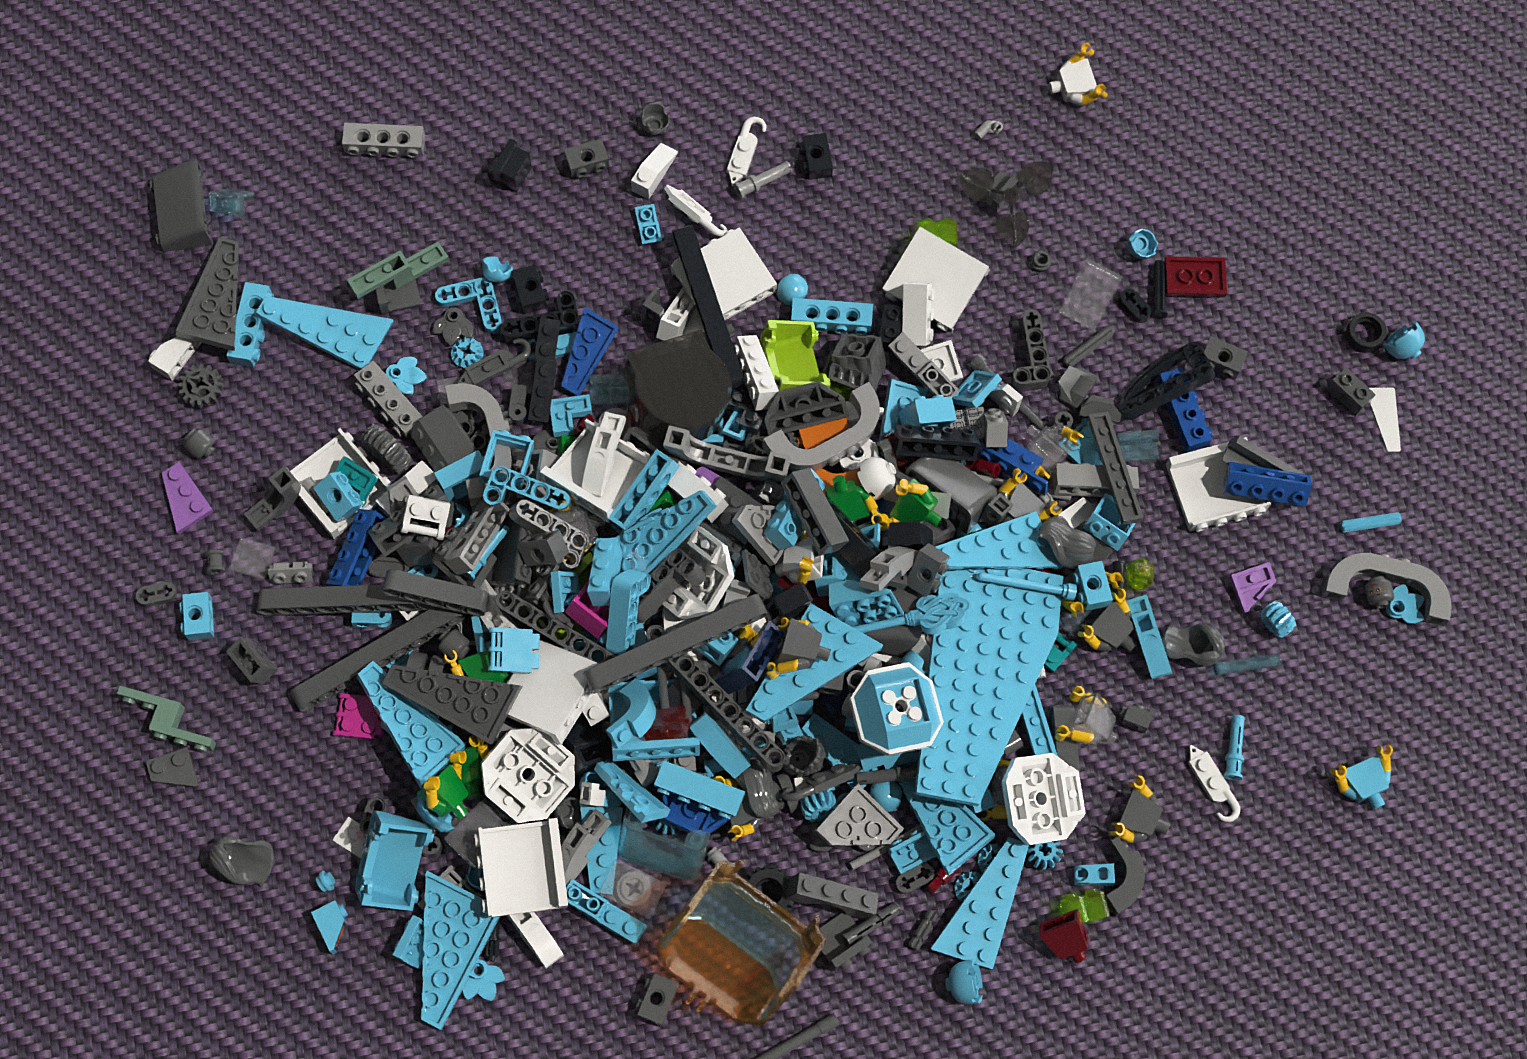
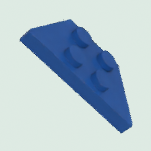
(690, 817)

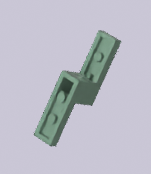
(398, 269)
(166, 719)

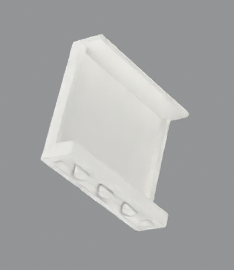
(949, 270)
(735, 272)
(325, 462)
(570, 467)
(1200, 490)
(553, 693)
(521, 868)

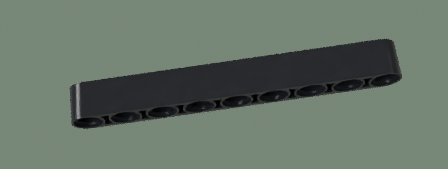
(707, 301)

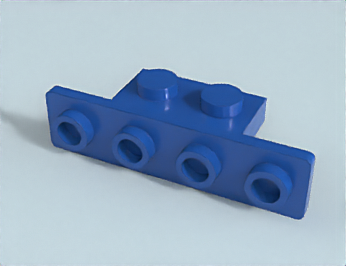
(1015, 457)

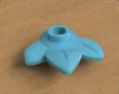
(408, 374)
(1407, 604)
(483, 983)

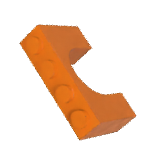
(818, 434)

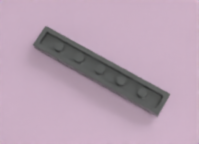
(1115, 468)

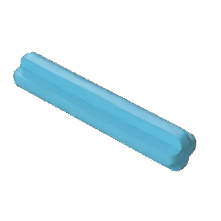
(1370, 522)

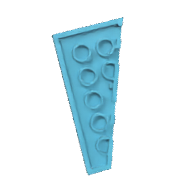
(338, 332)
(654, 538)
(413, 728)
(948, 825)

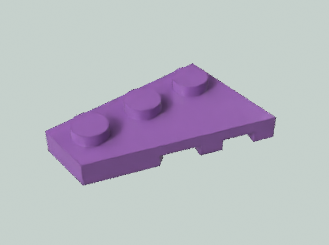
(184, 497)

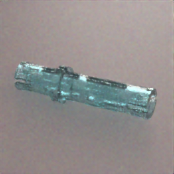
(1257, 662)

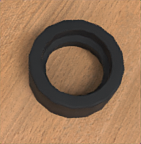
(1374, 321)

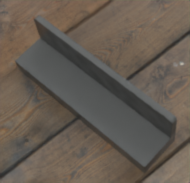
(1244, 452)

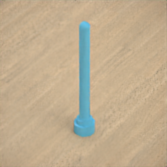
(1067, 591)

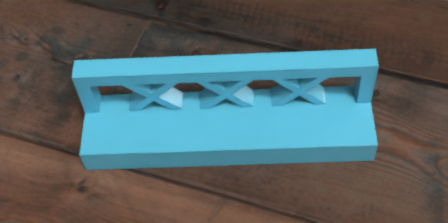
(1037, 726)

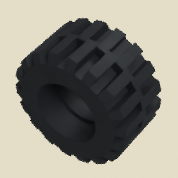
(773, 876)

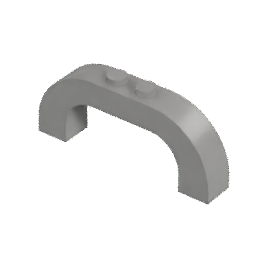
(471, 397)
(847, 443)
(686, 447)
(1396, 570)

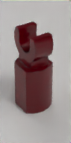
(985, 468)
(941, 878)

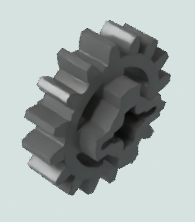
(205, 393)

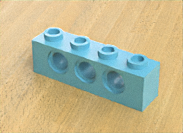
(841, 310)
(248, 355)
(644, 490)

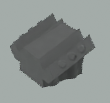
(858, 361)

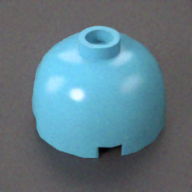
(1406, 342)
(965, 982)

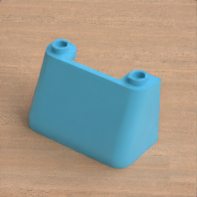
(391, 861)

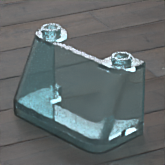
(661, 853)

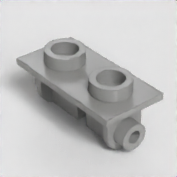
(281, 573)

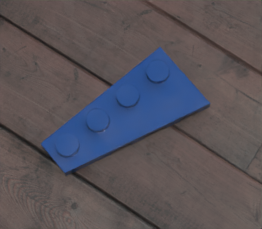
(589, 346)

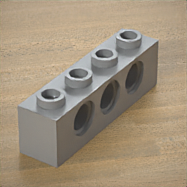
(355, 132)
(477, 536)

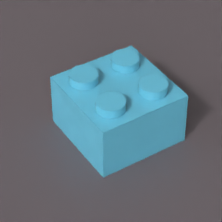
(933, 412)

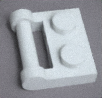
(426, 510)

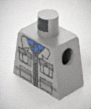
(970, 419)

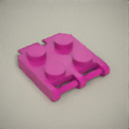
(359, 718)

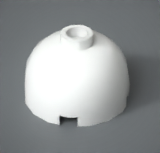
(877, 476)

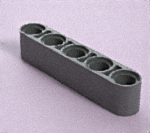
(435, 592)
(1067, 749)

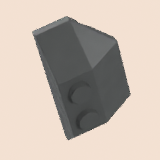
(804, 407)

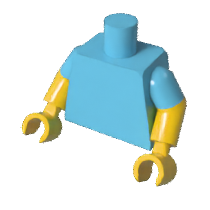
(1366, 778)

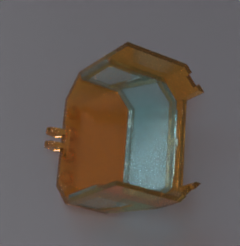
(738, 947)

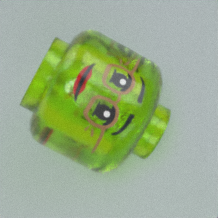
(1140, 574)

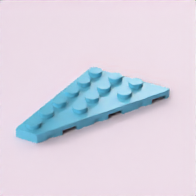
(847, 650)
(452, 945)

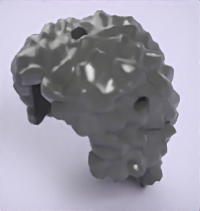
(810, 756)

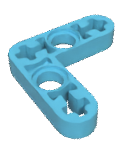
(476, 293)

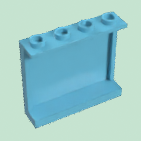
(639, 748)

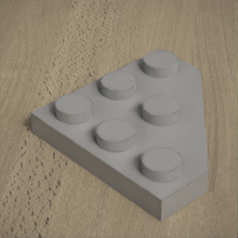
(752, 523)
(858, 822)

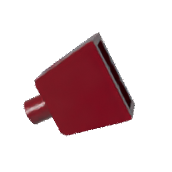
(1066, 936)

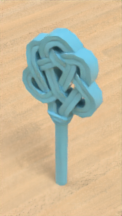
(932, 613)

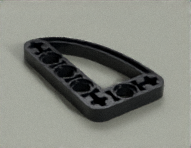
(1199, 375)

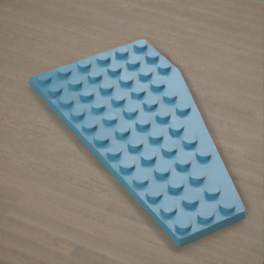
(984, 678)

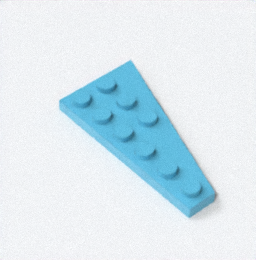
(1003, 546)
(982, 916)

